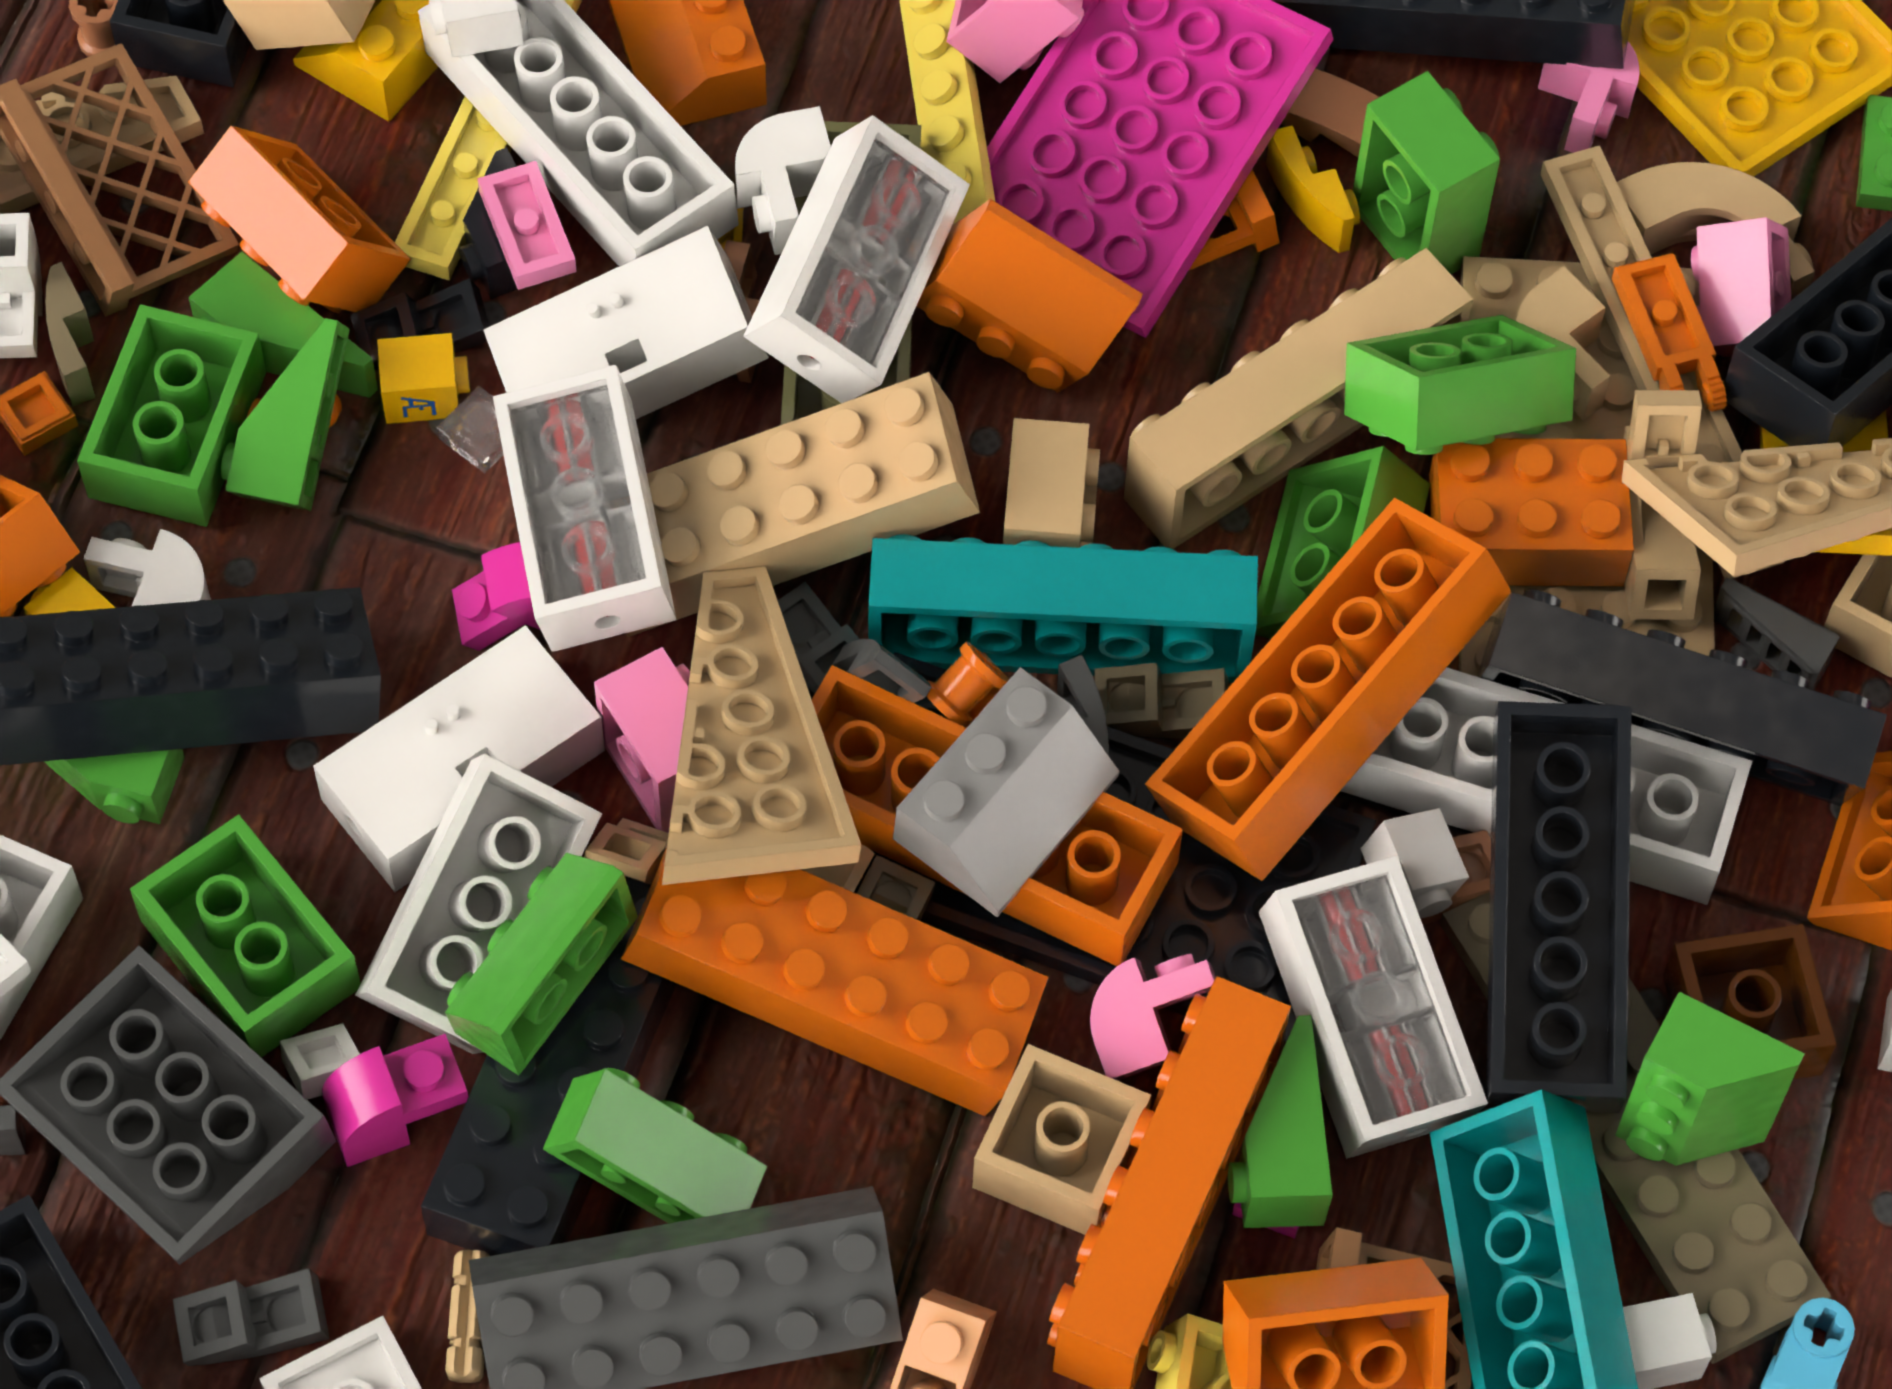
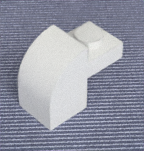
(779, 164)
(19, 286)
(150, 576)

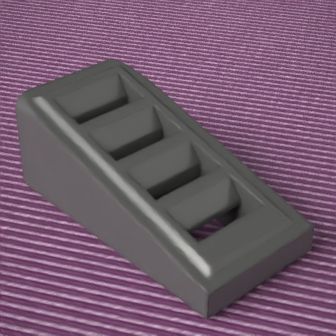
(1775, 632)

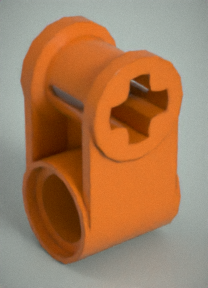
(967, 686)

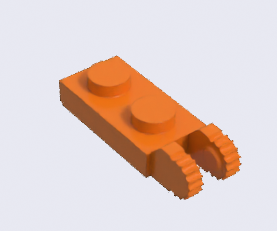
(1669, 326)

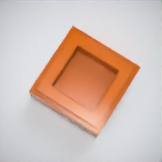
(35, 413)

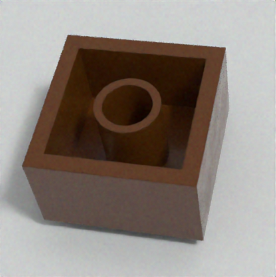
(1762, 982)

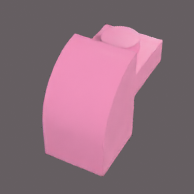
(1599, 95)
(1127, 1016)

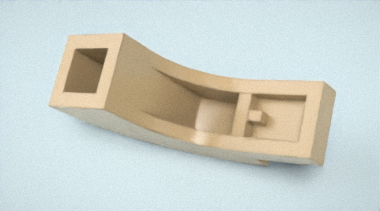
(1681, 196)
(1664, 562)

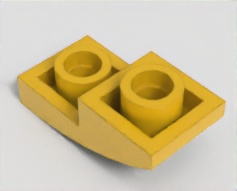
(1312, 196)

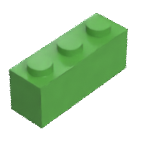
(651, 1150)

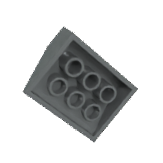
(166, 1108)

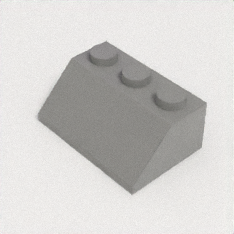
(1005, 793)

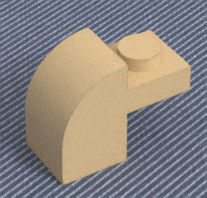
(1573, 315)

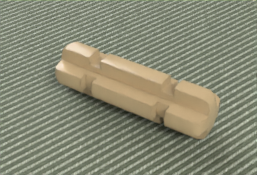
(465, 1355)

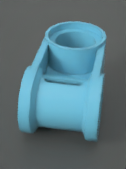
(1805, 1364)

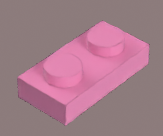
(527, 225)

